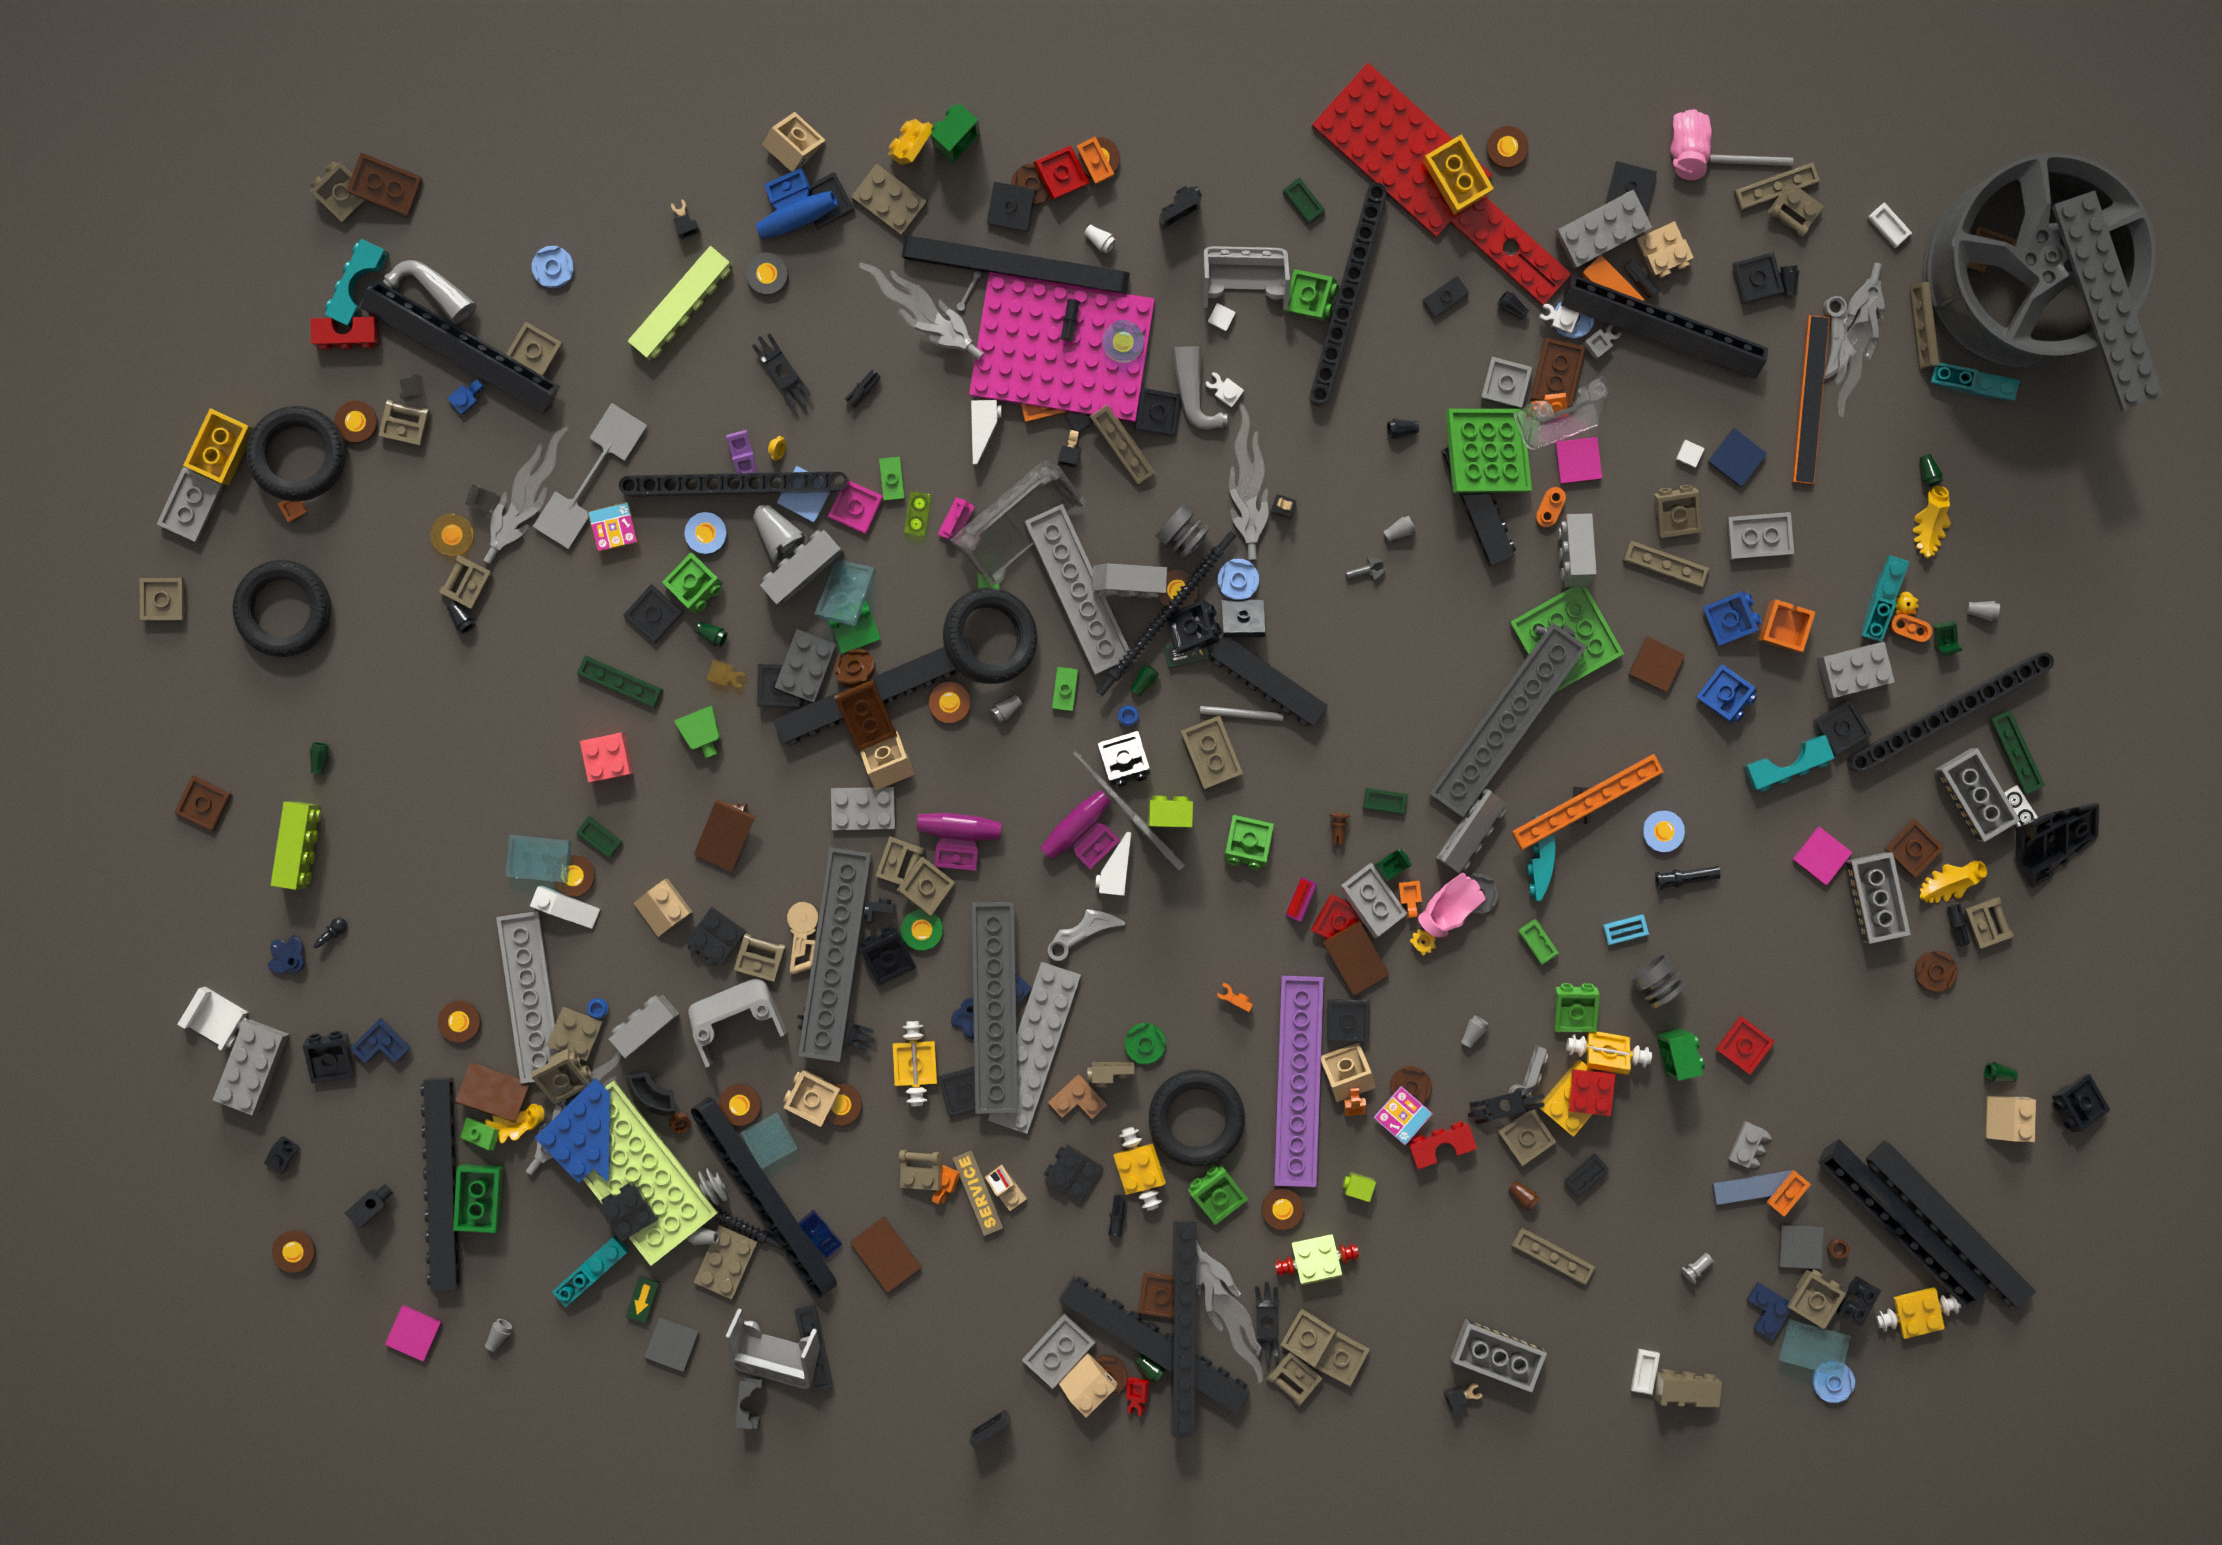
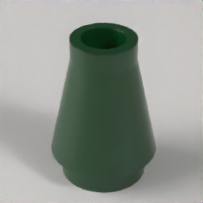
(1930, 471)
(713, 634)
(1146, 677)
(318, 757)
(1999, 1073)
(1150, 1368)

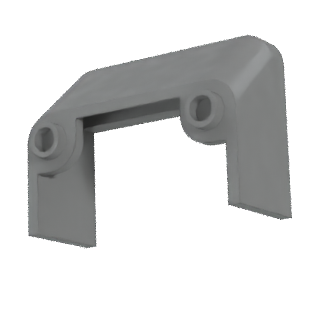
(1246, 269)
(750, 994)
(771, 1356)

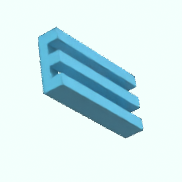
(1608, 934)

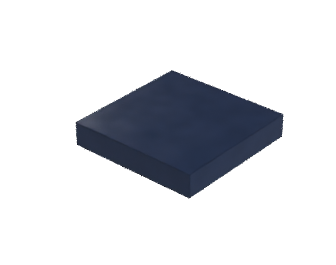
(1737, 457)

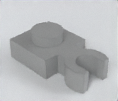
(1600, 341)

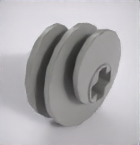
(713, 1187)

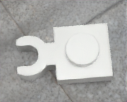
(1563, 318)
(1227, 392)

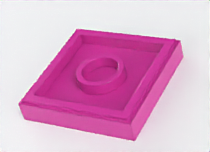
(1578, 460)
(856, 507)
(1822, 855)
(413, 1333)

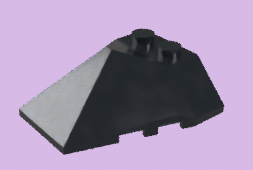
(2053, 838)

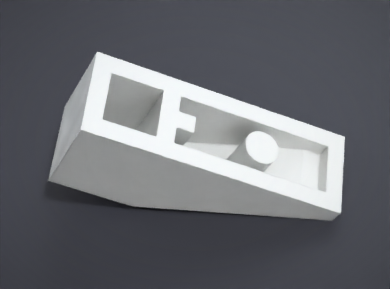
(984, 421)
(1115, 870)
(564, 907)

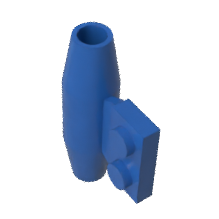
(793, 205)

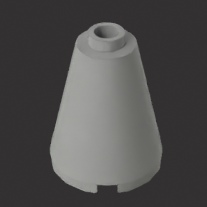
(778, 533)

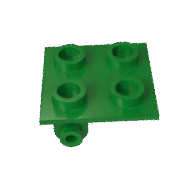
(853, 637)

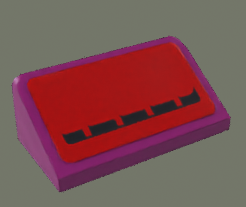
(1301, 899)

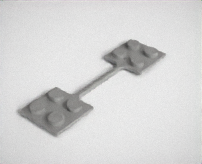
(616, 434)

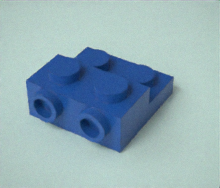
(1732, 617)
(1727, 694)

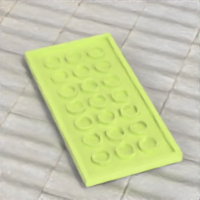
(644, 1159)

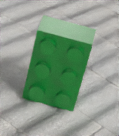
(955, 132)
(1680, 1054)
(478, 1198)

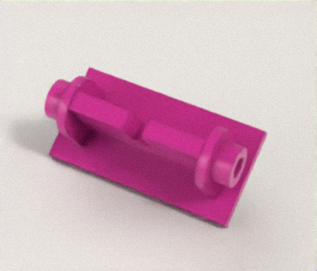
(956, 518)

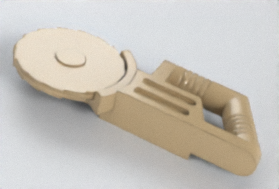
(802, 919)

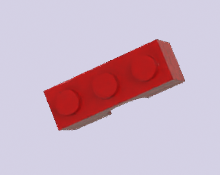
(363, 333)
(1424, 1148)

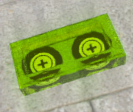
(917, 513)

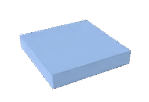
(804, 504)

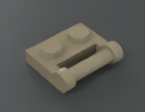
(1800, 204)
(401, 429)
(471, 585)
(894, 857)
(1983, 926)
(757, 964)
(920, 1177)
(1299, 1373)

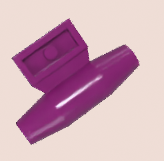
(1083, 832)
(958, 837)

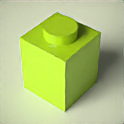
(1359, 1186)

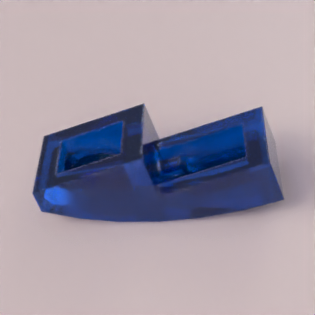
(820, 1233)

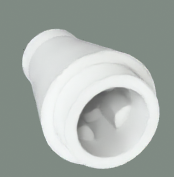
(1102, 240)

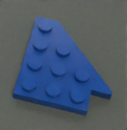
(582, 1133)

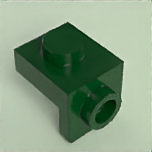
(1947, 638)
(1392, 864)

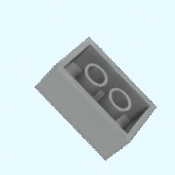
(1577, 550)
(1129, 580)
(1856, 670)
(642, 1025)

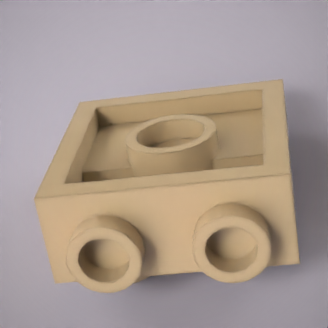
(1664, 250)
(811, 1097)

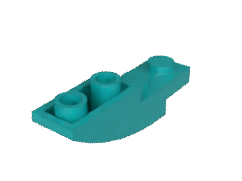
(1975, 382)
(1883, 598)
(1541, 867)
(590, 1271)

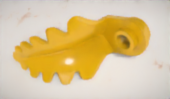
(1932, 521)
(1952, 881)
(526, 1121)

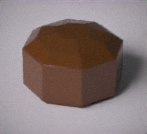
(679, 1123)
(1838, 1248)

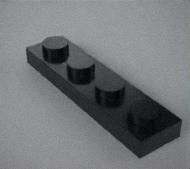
(807, 1320)

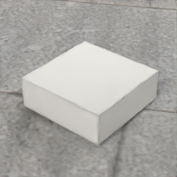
(1221, 317)
(1690, 453)

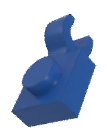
(464, 397)

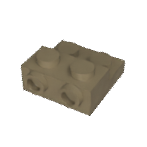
(332, 190)
(1678, 511)
(1103, 1072)
(562, 1076)
(1816, 1298)

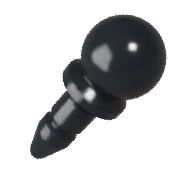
(337, 926)

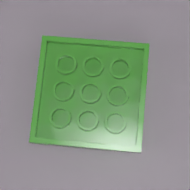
(1487, 452)
(1581, 614)

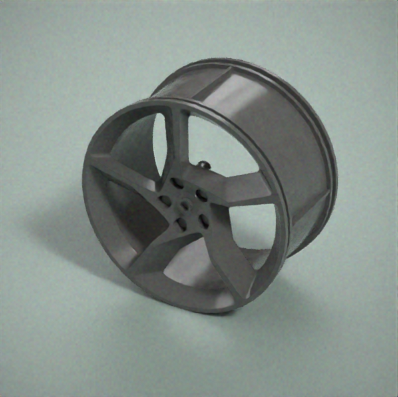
(2036, 260)

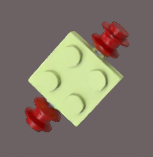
(1317, 1259)

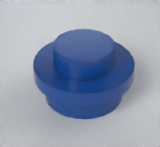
(1128, 715)
(597, 1008)

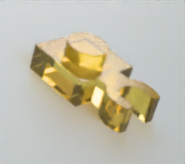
(722, 674)

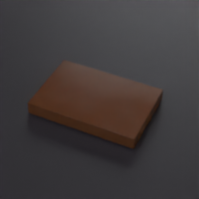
(383, 184)
(1557, 370)
(865, 715)
(724, 835)
(1356, 958)
(492, 1092)
(885, 1254)

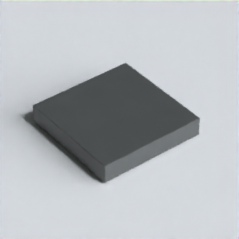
(1800, 1246)
(671, 1344)

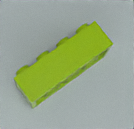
(1170, 812)
(295, 845)

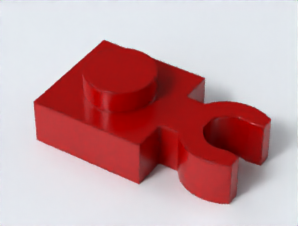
(1138, 1393)

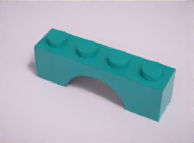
(365, 259)
(1812, 753)

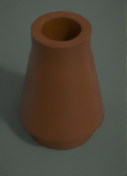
(1524, 1195)

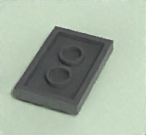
(804, 666)

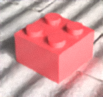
(606, 757)

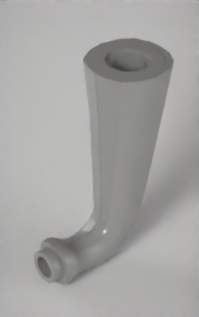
(447, 296)
(1188, 374)

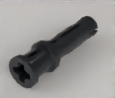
(1678, 878)

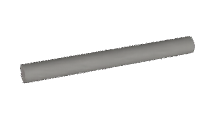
(1751, 160)
(1251, 714)

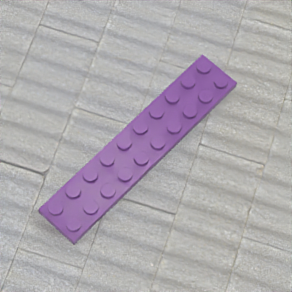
(1298, 1081)

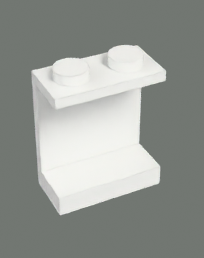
(214, 1017)

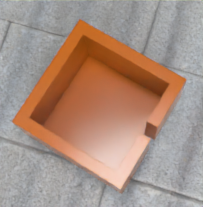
(1786, 628)

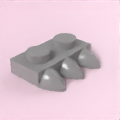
(1748, 1145)

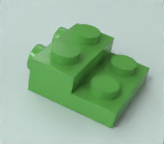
(1312, 295)
(693, 583)
(1248, 842)
(1576, 1008)
(1217, 1193)

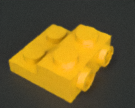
(910, 141)

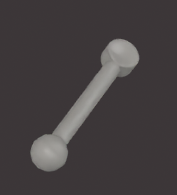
(961, 306)

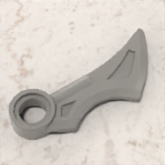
(1837, 333)
(1093, 922)

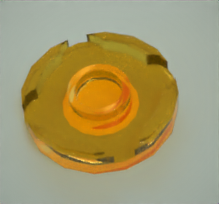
(451, 534)

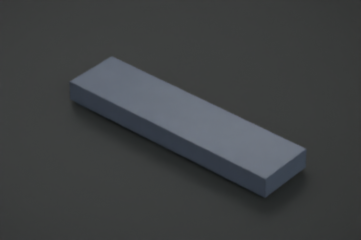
(1748, 1187)

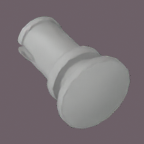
(1694, 1270)

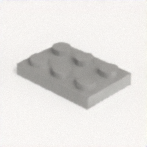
(190, 504)
(1760, 535)
(862, 808)
(1372, 900)
(1058, 1350)

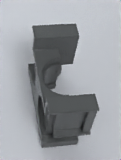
(743, 1416)

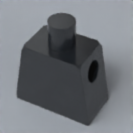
(361, 1211)

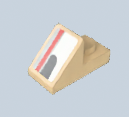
(1005, 1187)

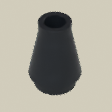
(1789, 277)
(1511, 304)
(1399, 428)
(461, 618)

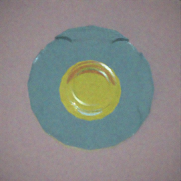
(1123, 341)

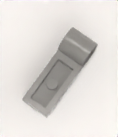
(1533, 1076)

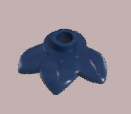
(284, 954)
(964, 1018)

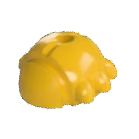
(777, 448)
(1901, 605)
(1428, 938)

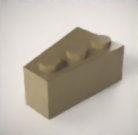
(1687, 1389)

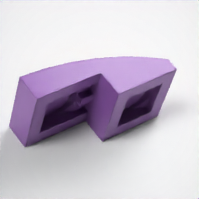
(742, 452)

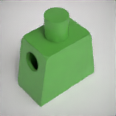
(700, 730)

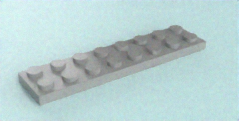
(1073, 583)
(527, 989)
(1038, 1040)

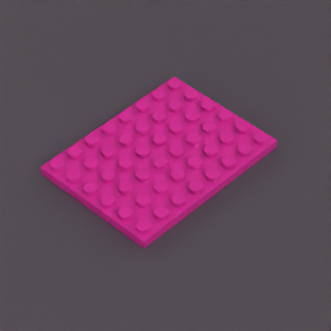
(1036, 368)

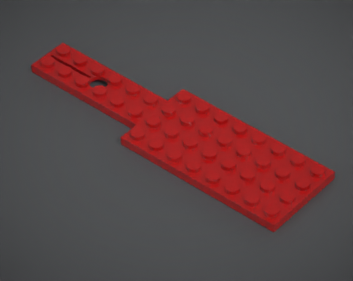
(1388, 141)

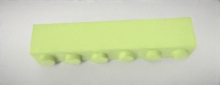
(680, 302)

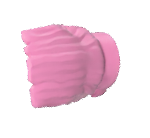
(1691, 144)
(1451, 906)

